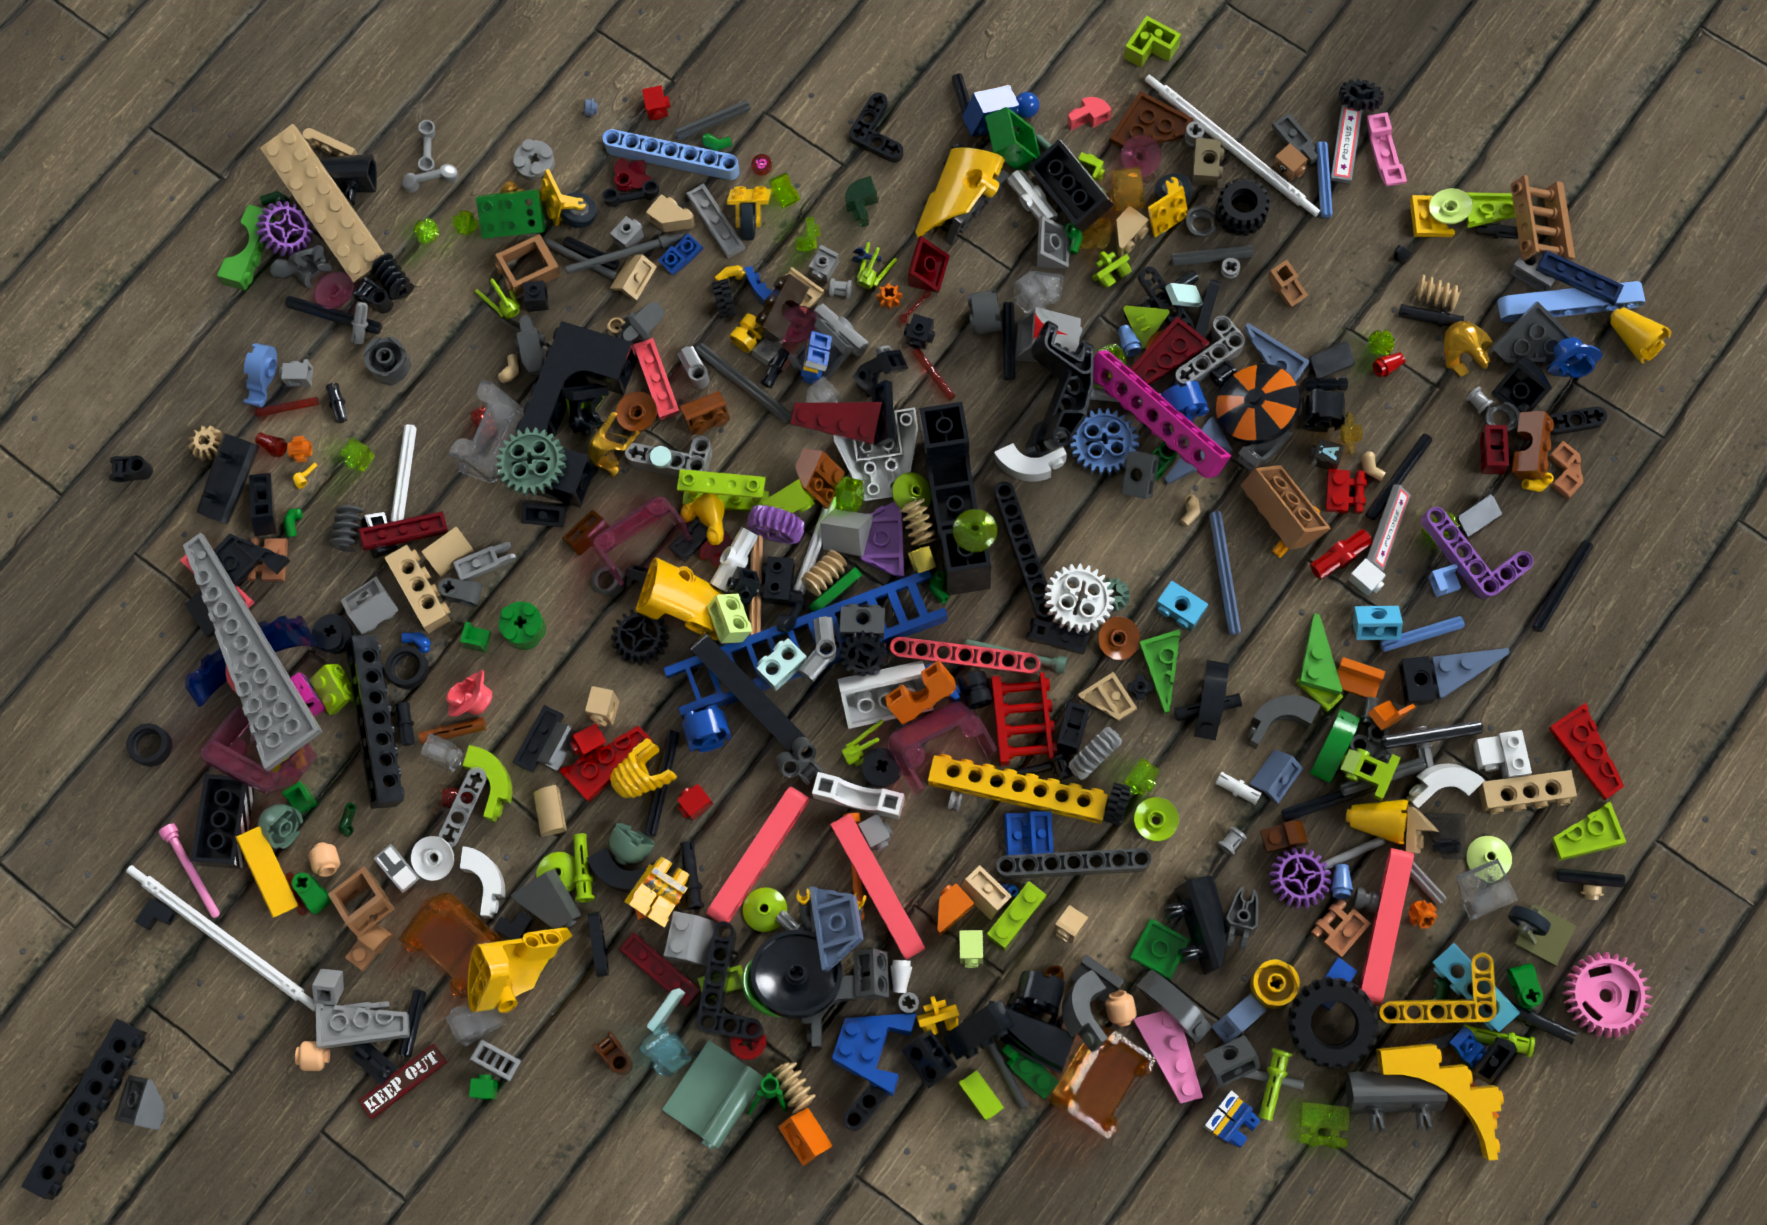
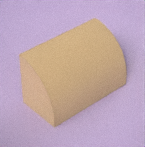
(447, 550)
(549, 811)

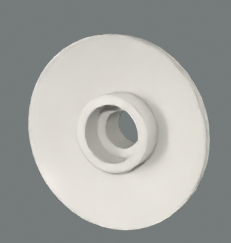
(423, 860)

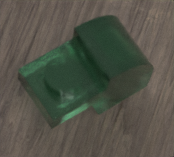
(858, 196)

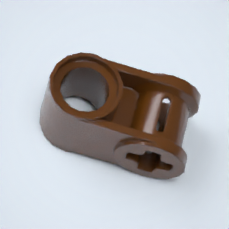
(611, 1051)

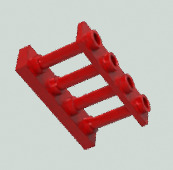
(1005, 731)

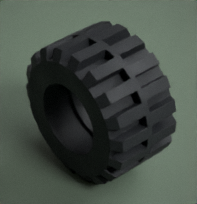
(1242, 192)

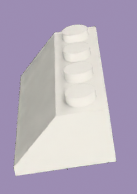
(865, 695)

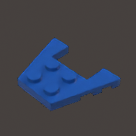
(862, 1044)

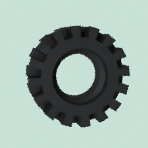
(723, 298)
(1117, 803)

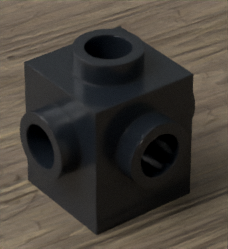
(919, 332)
(745, 583)

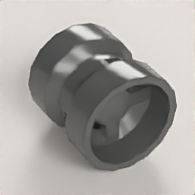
(1369, 900)

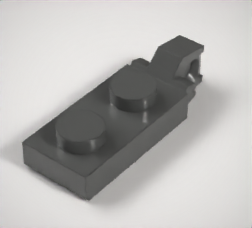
(1292, 133)

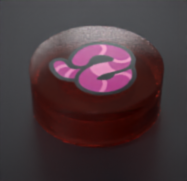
(761, 164)

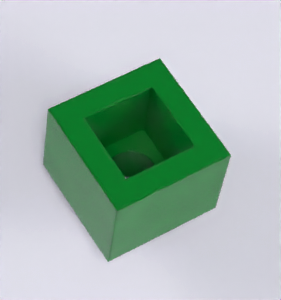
(483, 1088)

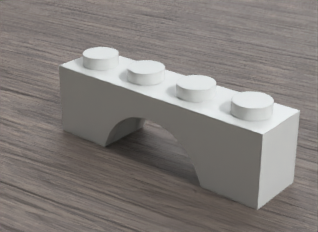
(874, 801)

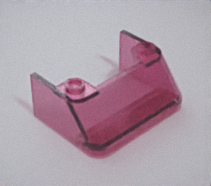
(630, 524)
(907, 741)
(227, 751)

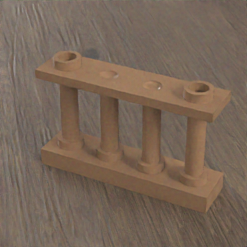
(1556, 214)

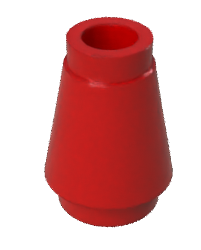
(1388, 364)

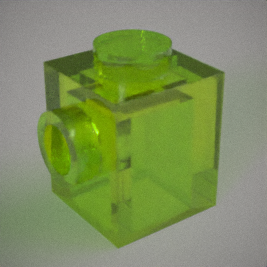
(357, 455)
(849, 494)
(1142, 777)

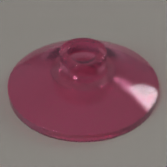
(1148, 148)
(334, 290)
(799, 317)

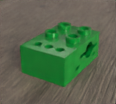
(1015, 147)
(510, 213)

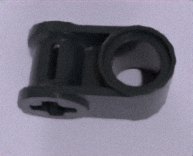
(371, 294)
(126, 467)

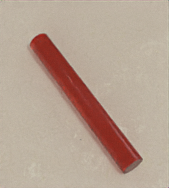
(934, 374)
(287, 406)

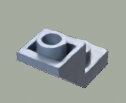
(1239, 1018)

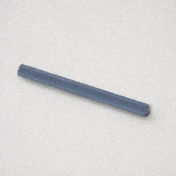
(1225, 573)

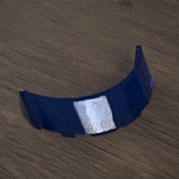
(281, 635)

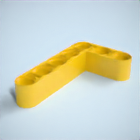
(1449, 1005)

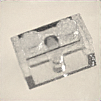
(442, 753)

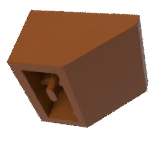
(705, 413)
(818, 475)

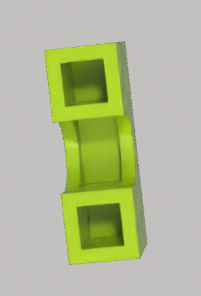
(1016, 915)

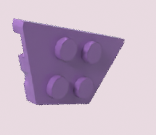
(885, 541)

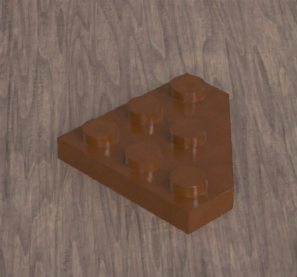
(1150, 118)

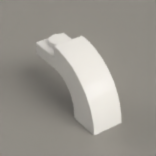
(1028, 468)
(1443, 776)
(490, 875)

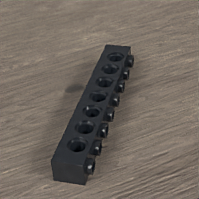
(379, 794)
(37, 1178)

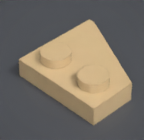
(1109, 697)

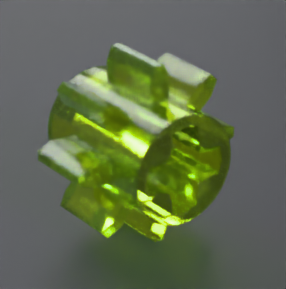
(465, 222)
(426, 231)
(1381, 342)

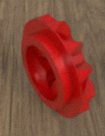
(744, 1051)

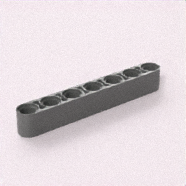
(1082, 857)

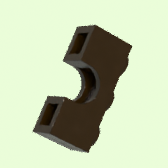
(771, 321)

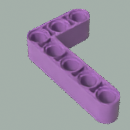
(1471, 558)

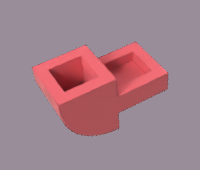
(1092, 110)

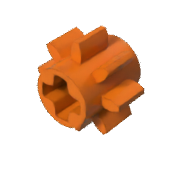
(889, 301)
(300, 449)
(1422, 914)

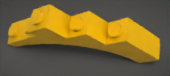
(1477, 1102)

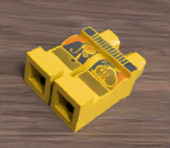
(658, 892)

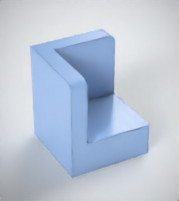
(1444, 580)

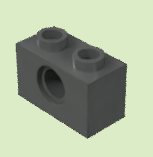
(1148, 465)
(853, 612)
(1226, 1070)

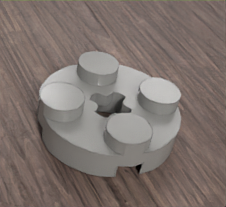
(530, 149)

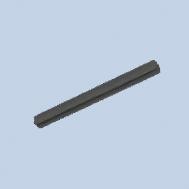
(743, 383)

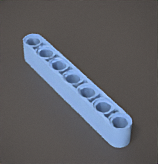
(677, 161)
(1568, 302)

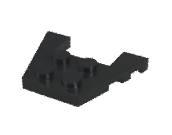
(242, 556)

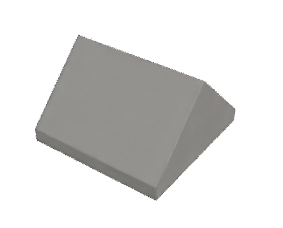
(1052, 245)
(846, 532)

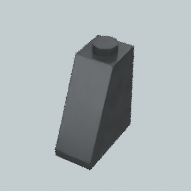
(548, 900)

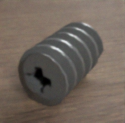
(344, 527)

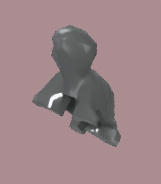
(302, 264)

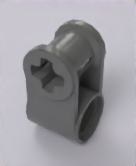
(464, 592)

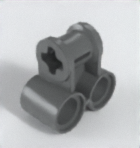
(1373, 745)
(802, 763)

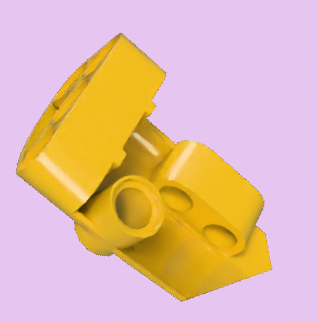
(962, 182)
(678, 594)
(509, 968)

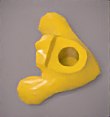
(710, 512)

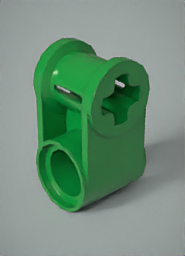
(1164, 461)
(314, 895)
(1525, 982)

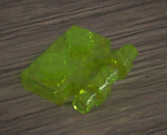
(1324, 1117)

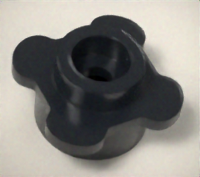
(1140, 693)

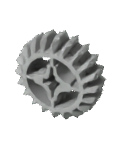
(1095, 753)

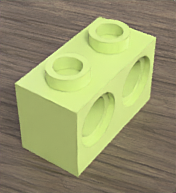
(729, 618)
(971, 948)

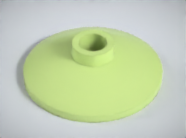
(1450, 199)
(1480, 847)

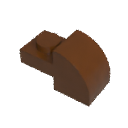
(1284, 836)

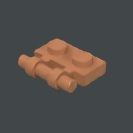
(278, 546)
(1345, 933)

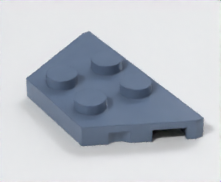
(835, 924)

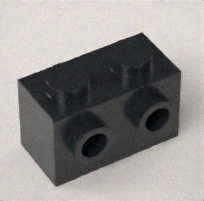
(778, 580)

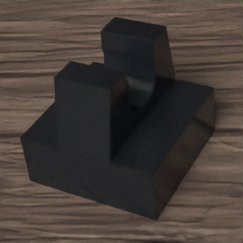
(637, 573)

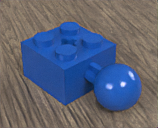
(992, 100)

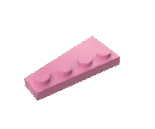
(1171, 1053)

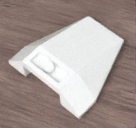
(881, 465)

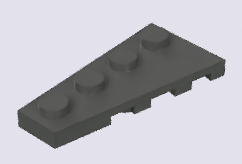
(961, 222)

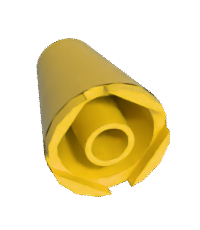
(1639, 333)
(1381, 819)

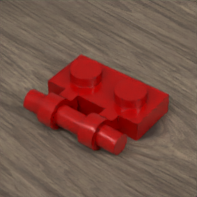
(1338, 491)

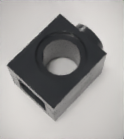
(536, 296)

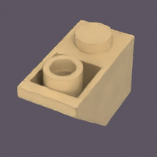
(669, 216)
(1128, 229)
(1070, 924)

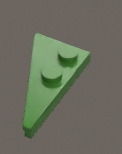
(1161, 657)
(1318, 664)

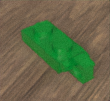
(1030, 1072)

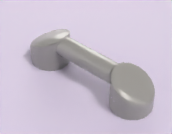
(427, 133)
(447, 171)

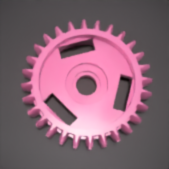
(1619, 983)

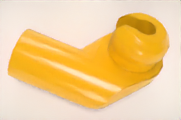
(729, 272)
(1537, 484)

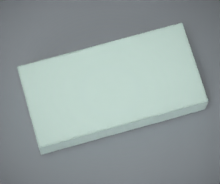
(1184, 295)
(666, 1009)

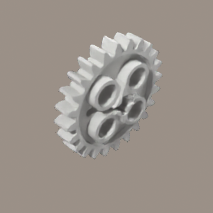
(1097, 605)

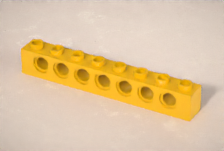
(1092, 813)

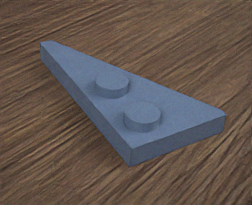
(1276, 353)
(1182, 468)
(1457, 669)

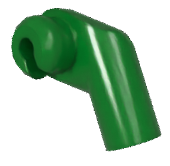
(715, 144)
(1075, 237)

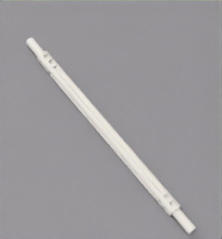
(1233, 146)
(222, 938)

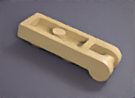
(327, 144)

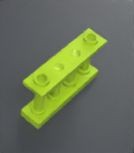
(735, 490)

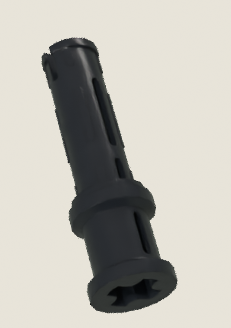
(694, 887)

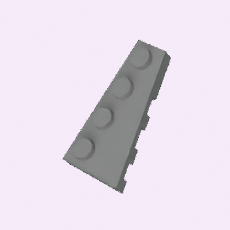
(351, 1026)

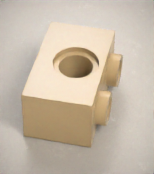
(602, 706)

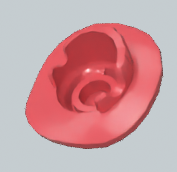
(469, 696)

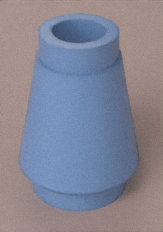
(1129, 342)
(1341, 882)

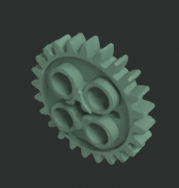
(530, 444)

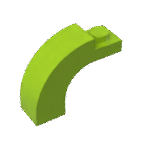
(498, 777)

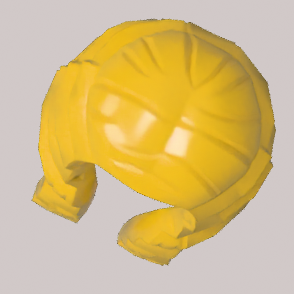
(631, 775)

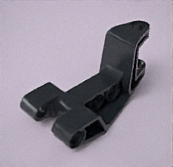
(1072, 370)

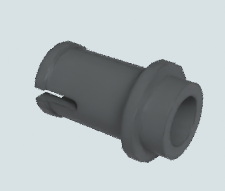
(1370, 703)

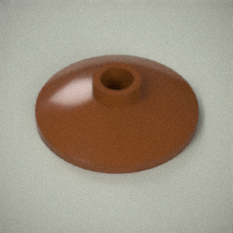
(634, 403)
(1128, 638)

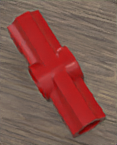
(1341, 554)

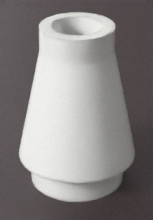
(900, 975)

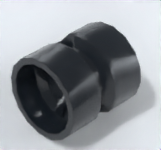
(975, 690)

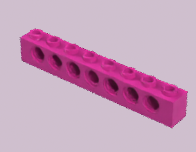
(1215, 455)

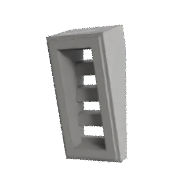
(515, 1062)

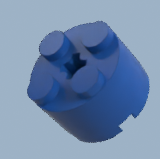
(1187, 399)
(706, 729)

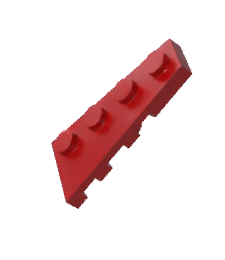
(1583, 744)
(593, 772)

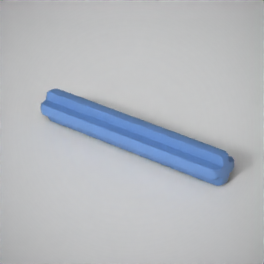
(1324, 179)
(1423, 633)

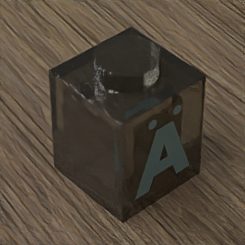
(1326, 454)

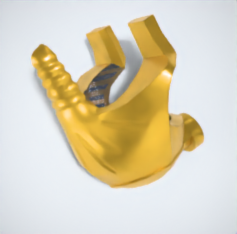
(1466, 338)
(604, 443)

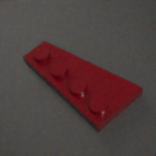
(1168, 351)
(842, 419)

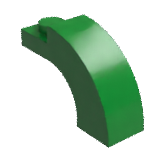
(1335, 746)

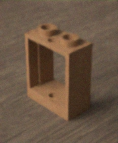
(546, 274)
(378, 906)

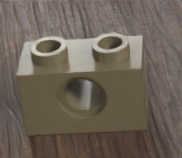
(1206, 173)

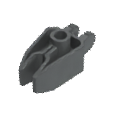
(640, 323)
(530, 345)
(1242, 918)

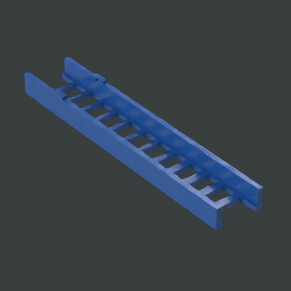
(904, 629)

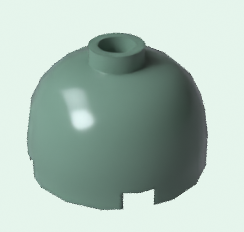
(280, 825)
(629, 845)

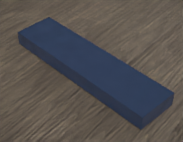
(1579, 277)

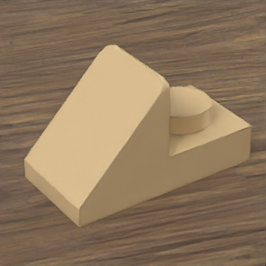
(1415, 824)

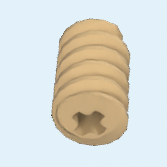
(1437, 292)
(917, 522)
(823, 571)
(793, 1086)

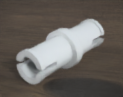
(1238, 788)

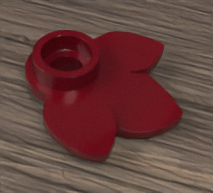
(632, 173)
(714, 552)

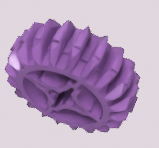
(281, 244)
(775, 524)
(1301, 888)

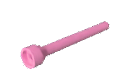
(170, 834)

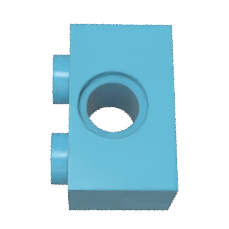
(1176, 594)
(1377, 623)

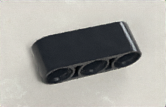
(865, 1113)

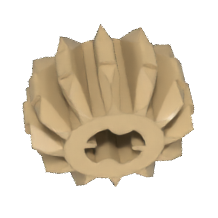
(199, 442)

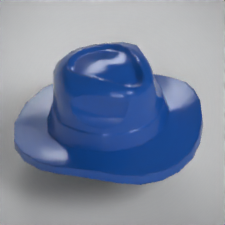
(1574, 358)

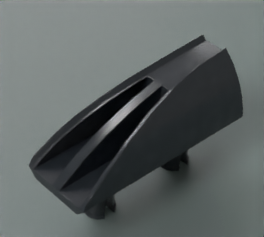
(352, 174)
(227, 477)
(1204, 919)
(1038, 1040)

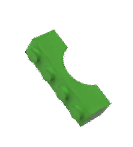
(239, 269)

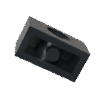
(1412, 692)

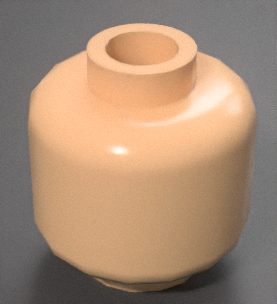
(324, 859)
(1120, 1008)
(310, 1057)

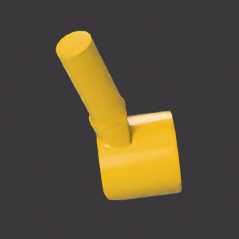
(299, 478)

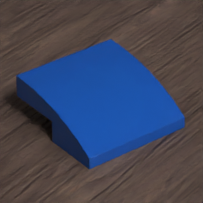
(1028, 833)

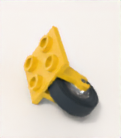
(1171, 207)
(574, 208)
(746, 217)

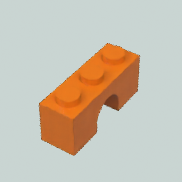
(908, 704)

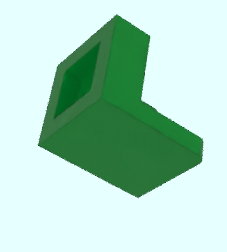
(475, 638)
(300, 797)

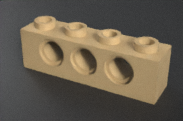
(430, 618)
(1561, 782)

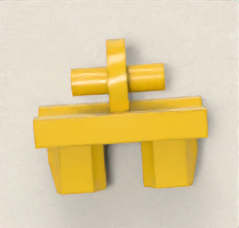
(948, 1014)

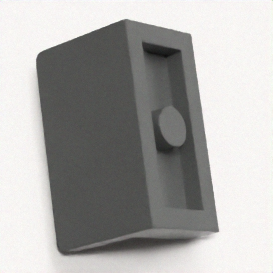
(556, 746)
(1108, 978)

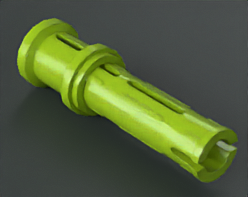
(582, 879)
(1485, 1036)
(1279, 1072)

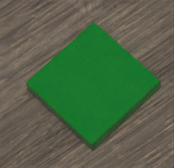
(1159, 949)

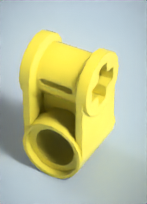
(922, 559)

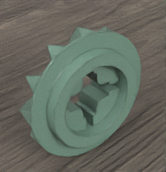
(1123, 592)

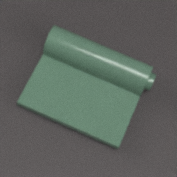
(713, 1094)

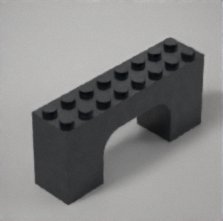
(574, 359)
(952, 493)

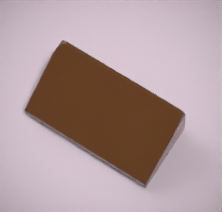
(579, 536)

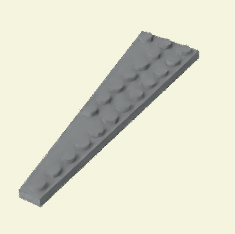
(268, 695)

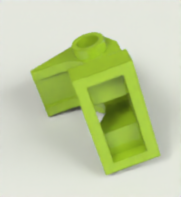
(1383, 773)

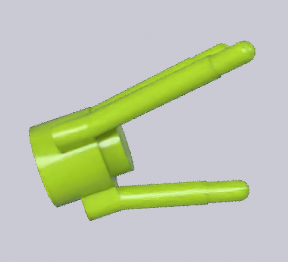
(867, 277)
(508, 307)
(854, 752)

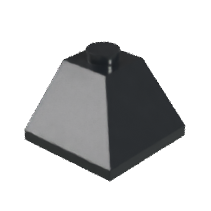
(1523, 386)

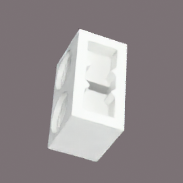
(1515, 755)

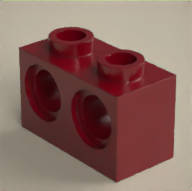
(1494, 449)

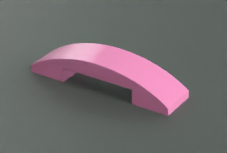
(1384, 150)

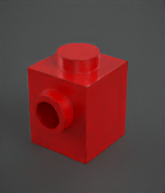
(656, 102)
(587, 740)
(693, 802)

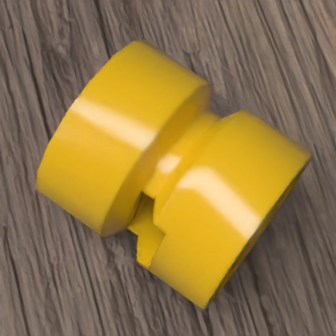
(745, 336)

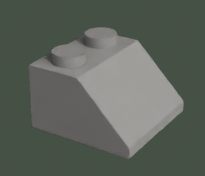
(369, 605)
(689, 938)

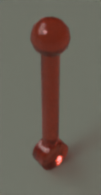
(904, 317)
(301, 910)

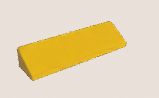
(266, 872)

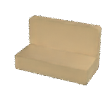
(634, 276)
(985, 892)

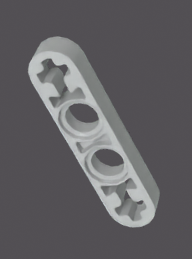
(465, 808)

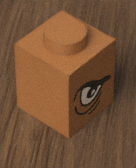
(1290, 162)

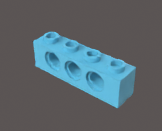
(1454, 956)

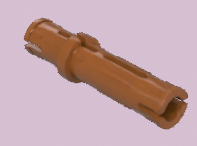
(477, 725)

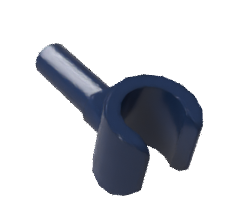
(863, 255)

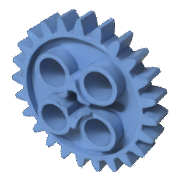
(1100, 424)

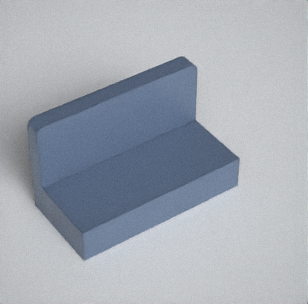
(1277, 775)

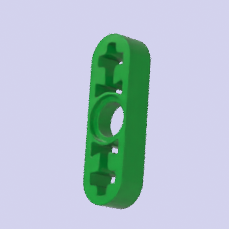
(835, 590)

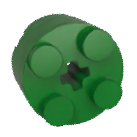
(532, 631)

